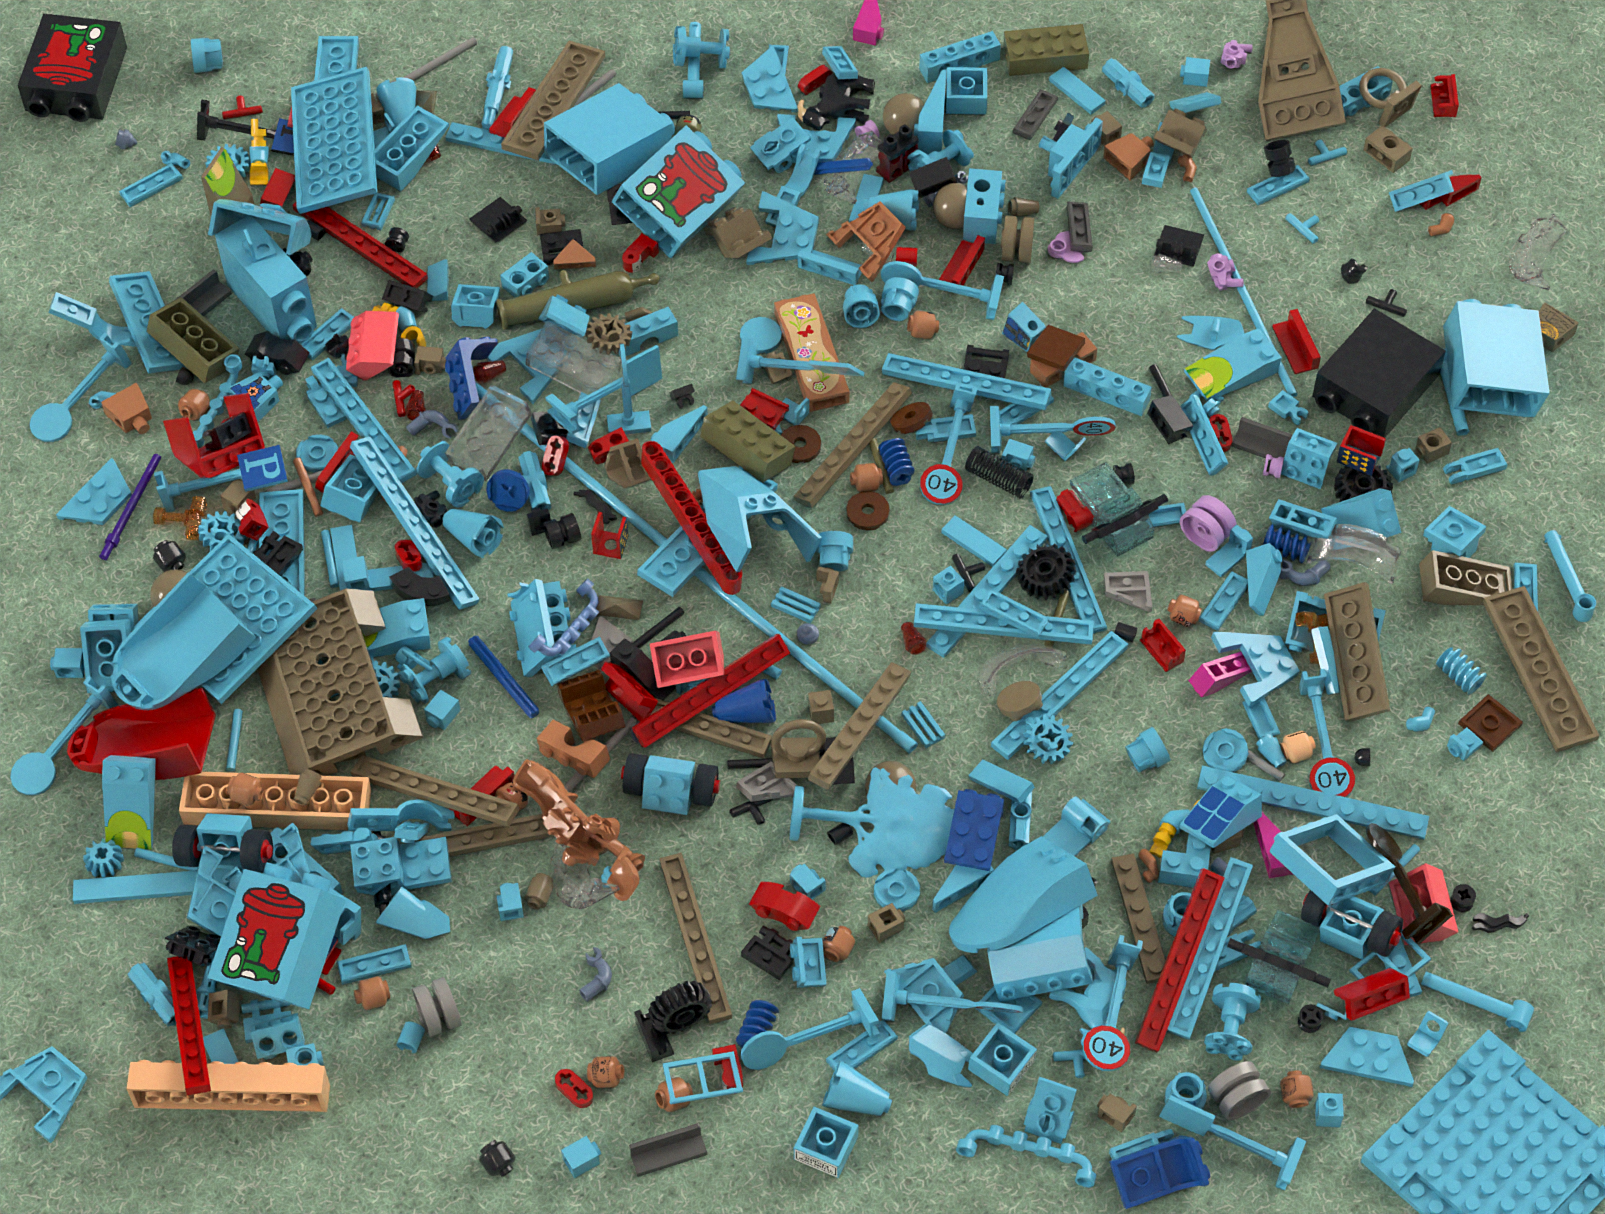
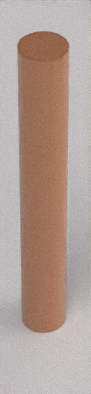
(307, 487)

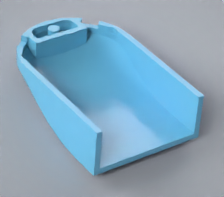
(228, 212)
(178, 647)
(1021, 897)

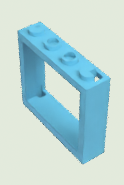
(1331, 891)

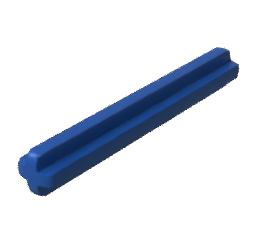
(843, 166)

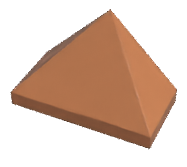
(574, 257)

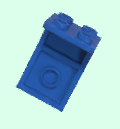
(461, 374)
(974, 829)
(1159, 1170)

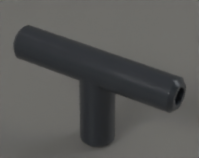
(1387, 303)
(965, 572)
(753, 808)

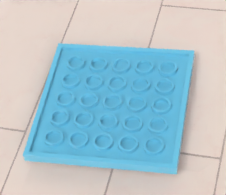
(258, 599)

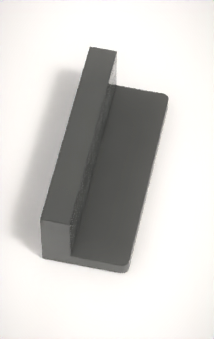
(206, 293)
(1261, 439)
(667, 1149)

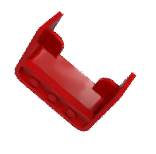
(215, 461)

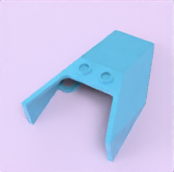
(732, 496)

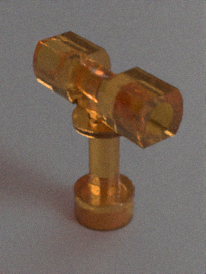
(190, 518)
(1311, 621)

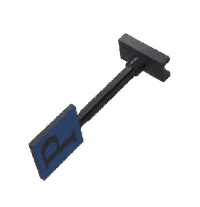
(282, 136)

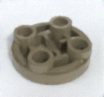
(1019, 699)

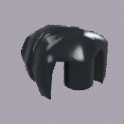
(1352, 272)
(337, 346)

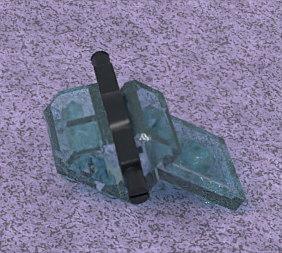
(1117, 510)
(1281, 957)

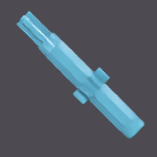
(497, 82)

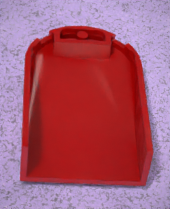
(171, 734)

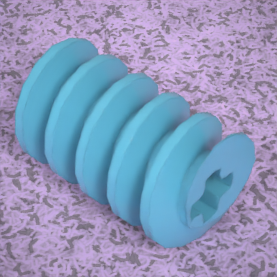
(1461, 671)

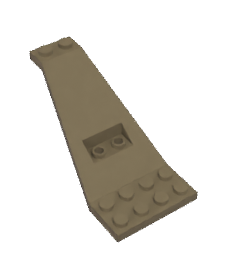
(1302, 98)

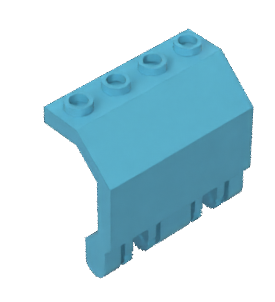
(1042, 961)

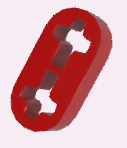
(814, 79)
(1225, 430)
(555, 455)
(411, 554)
(577, 1084)

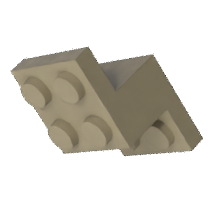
(1181, 132)
(737, 232)

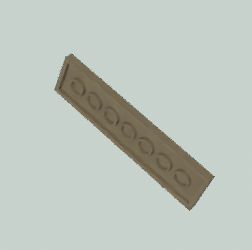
(554, 96)
(1540, 669)

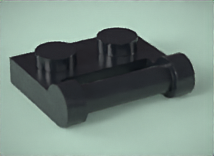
(556, 242)
(991, 368)
(545, 424)

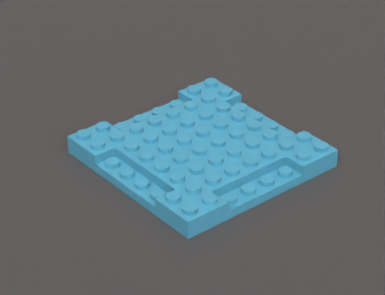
(1493, 1143)

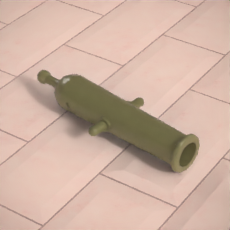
(587, 293)

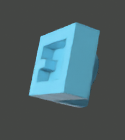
(1464, 744)

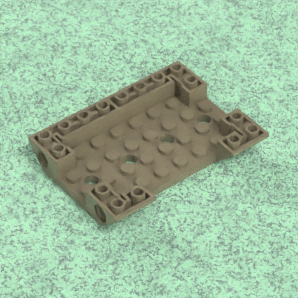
(301, 689)

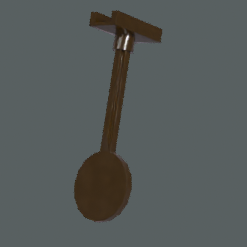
(1426, 919)

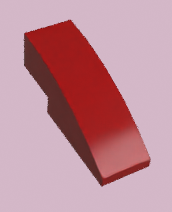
(1462, 186)

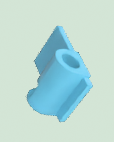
(779, 144)
(1071, 832)
(1050, 1110)

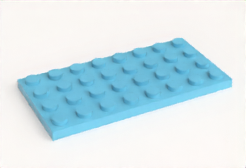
(333, 140)

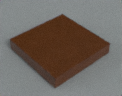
(1056, 347)
(1491, 722)

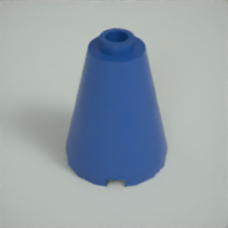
(747, 705)

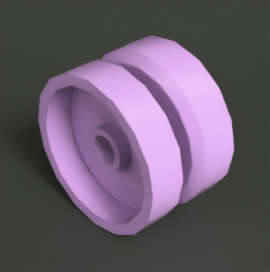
(1207, 523)

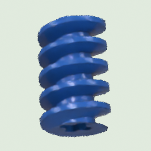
(896, 461)
(1288, 544)
(756, 1020)

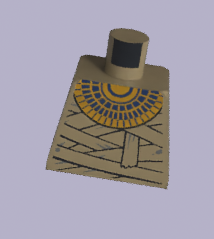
(1555, 327)

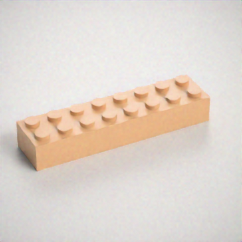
(325, 810)
(232, 1087)

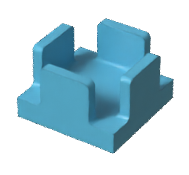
(1454, 533)
(349, 922)

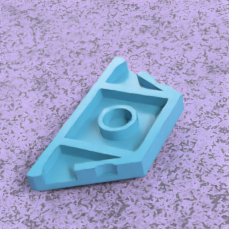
(768, 83)
(98, 497)
(929, 979)
(1369, 1056)

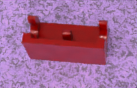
(1444, 96)
(278, 188)
(1163, 645)

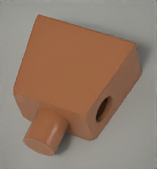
(1128, 154)
(128, 409)

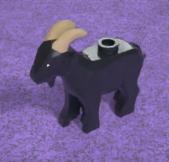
(838, 102)

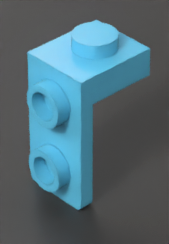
(1231, 552)

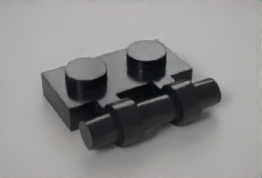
(283, 552)
(767, 957)

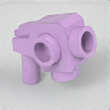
(1234, 55)
(1221, 272)

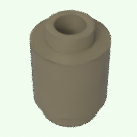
(539, 891)

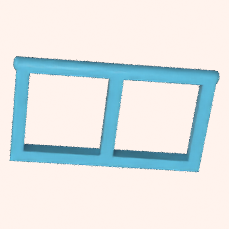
(1425, 959)
(666, 1066)

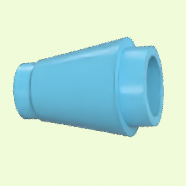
(1271, 750)

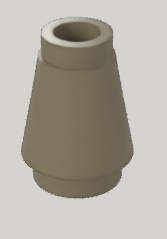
(1021, 206)
(307, 786)

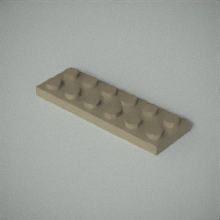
(1356, 652)

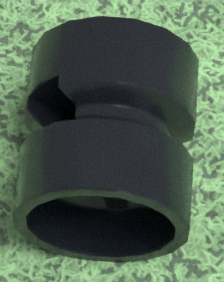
(1279, 158)
(403, 359)
(560, 531)

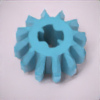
(112, 858)

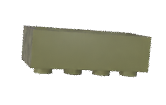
(1046, 49)
(191, 339)
(747, 441)

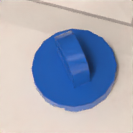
(508, 490)

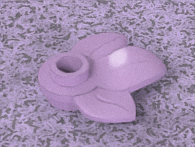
(1062, 243)

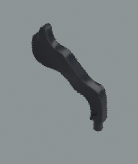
(597, 504)
(1491, 924)

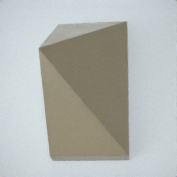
(426, 100)
(619, 607)

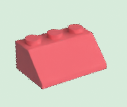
(372, 343)
(687, 659)
(1431, 888)

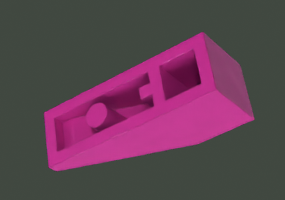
(868, 23)
(1219, 673)
(1265, 833)

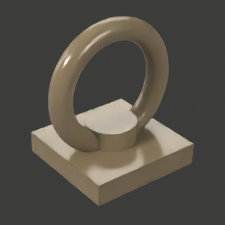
(1398, 102)
(796, 755)

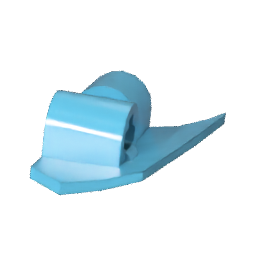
(414, 916)

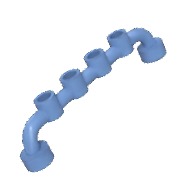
(571, 633)

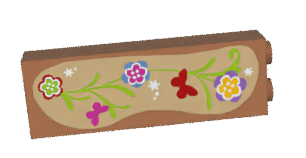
(807, 340)

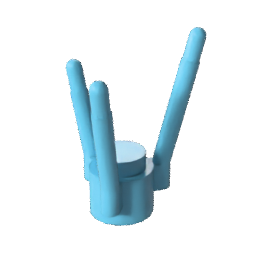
(411, 659)

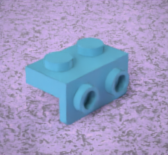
(809, 962)

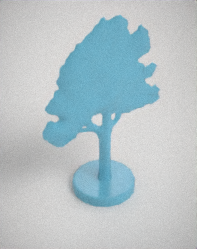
(907, 830)

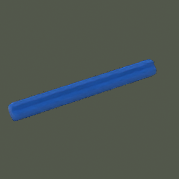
(503, 676)

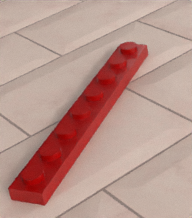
(366, 246)
(710, 690)
(1179, 960)
(188, 1026)

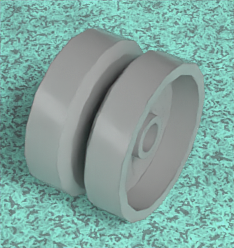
(433, 1008)
(1239, 1090)

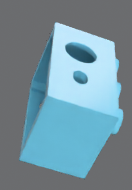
(983, 219)

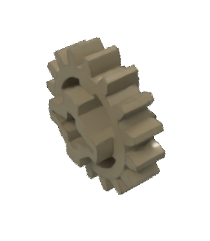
(608, 333)

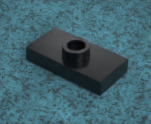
(1062, 126)

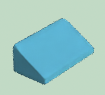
(438, 280)

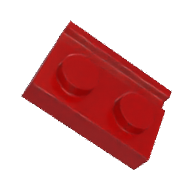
(765, 408)

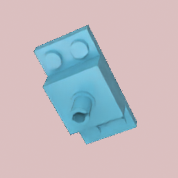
(1071, 154)

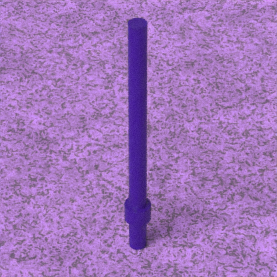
(114, 538)

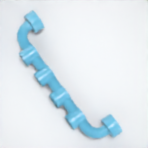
(233, 366)
(1019, 1142)

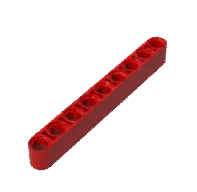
(689, 516)

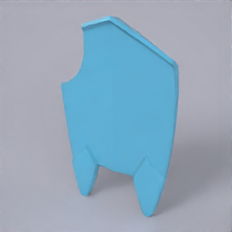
(1211, 331)
(940, 1054)

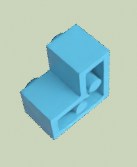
(1184, 868)

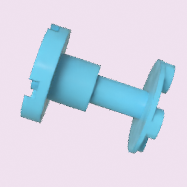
(693, 46)
(954, 148)
(459, 483)
(444, 664)
(1235, 1003)

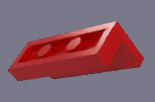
(511, 113)
(963, 261)
(1297, 343)
(335, 462)
(628, 691)
(488, 785)
(1373, 993)

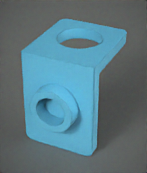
(382, 133)
(251, 248)
(796, 412)
(1062, 444)
(1332, 1013)
(1424, 1039)

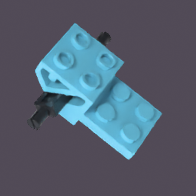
(386, 865)

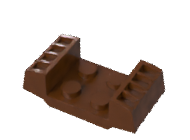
(590, 705)

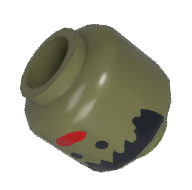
(689, 120)

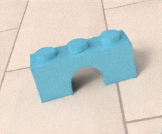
(657, 324)

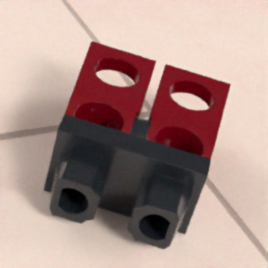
(894, 153)

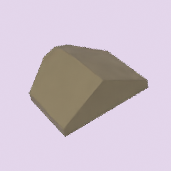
(625, 465)

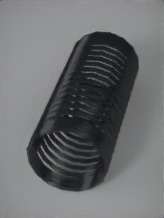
(1026, 479)

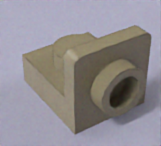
(777, 374)
(829, 580)

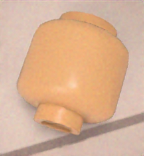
(1297, 746)

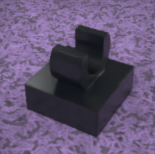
(681, 393)
(536, 520)

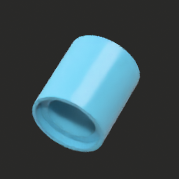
(410, 1036)

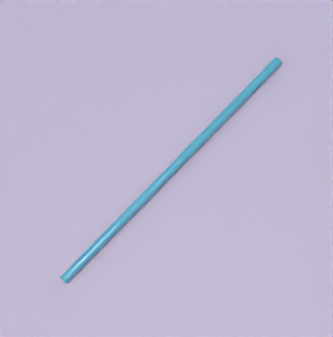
(1242, 290)

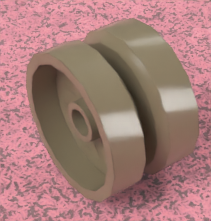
(1017, 239)

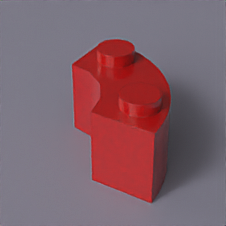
(791, 909)

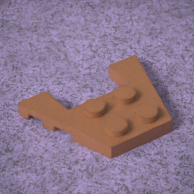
(878, 230)

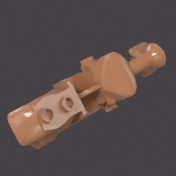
(585, 835)

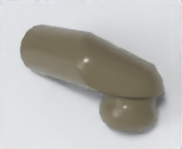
(636, 313)

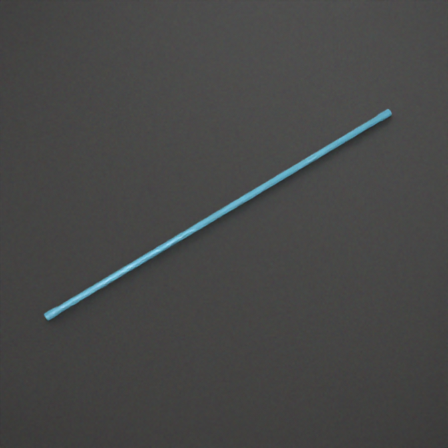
(897, 735)

